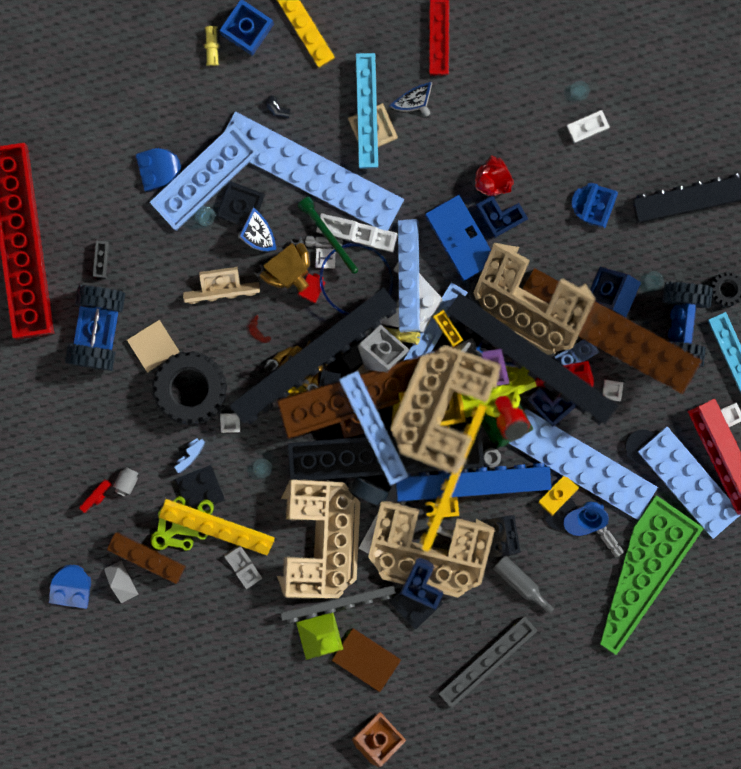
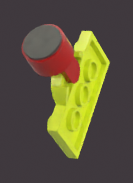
(504, 403)

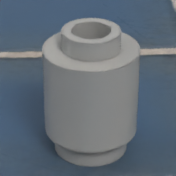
(125, 481)

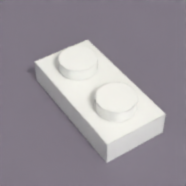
(588, 126)

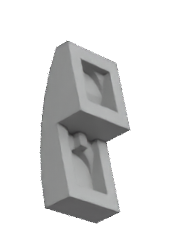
(245, 570)

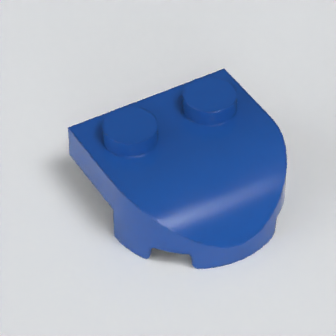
(157, 168)
(594, 204)
(70, 587)

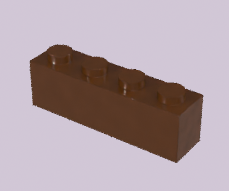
(146, 557)

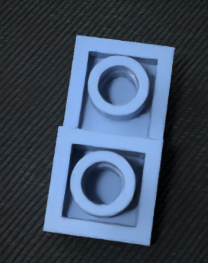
(579, 353)
(194, 450)

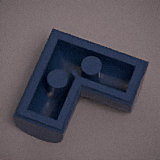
(499, 221)
(551, 409)
(417, 587)

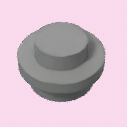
(491, 457)

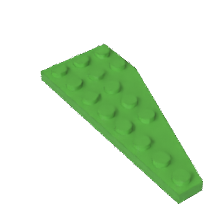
(652, 556)

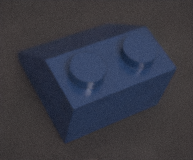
(614, 290)

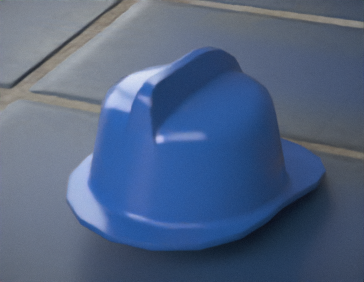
(586, 519)

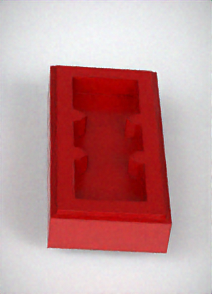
(96, 497)

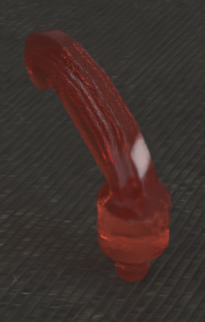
(256, 333)

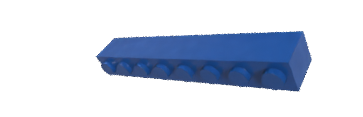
(475, 483)

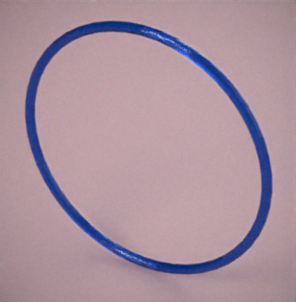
(347, 245)

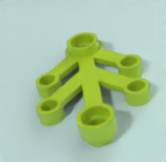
(178, 529)

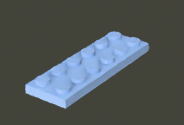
(204, 177)
(689, 482)

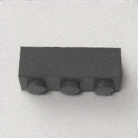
(101, 259)

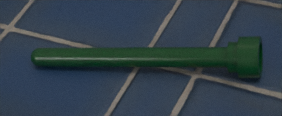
(307, 206)

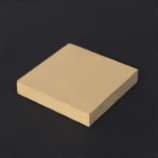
(384, 126)
(153, 346)

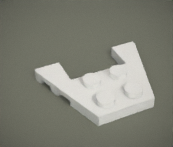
(428, 300)

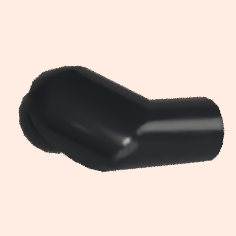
(275, 109)

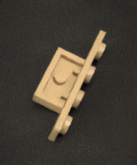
(220, 284)

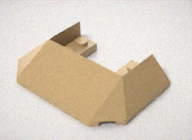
(545, 325)
(426, 401)
(330, 569)
(453, 570)

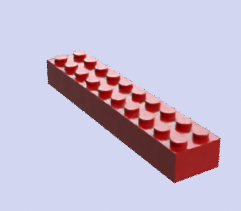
(22, 246)

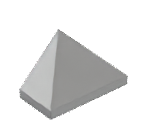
(120, 582)

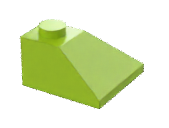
(319, 636)

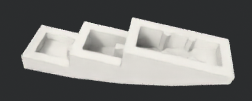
(360, 233)

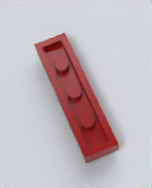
(439, 37)

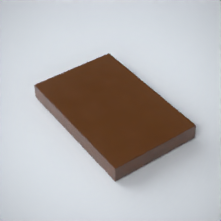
(366, 660)

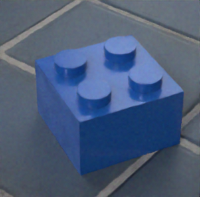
(246, 27)

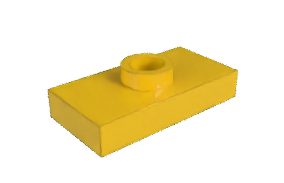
(557, 497)

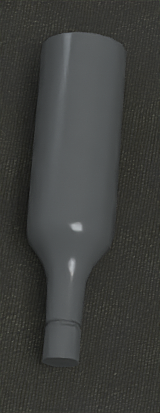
(520, 582)

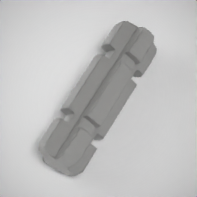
(319, 242)
(610, 541)

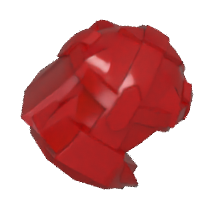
(493, 177)

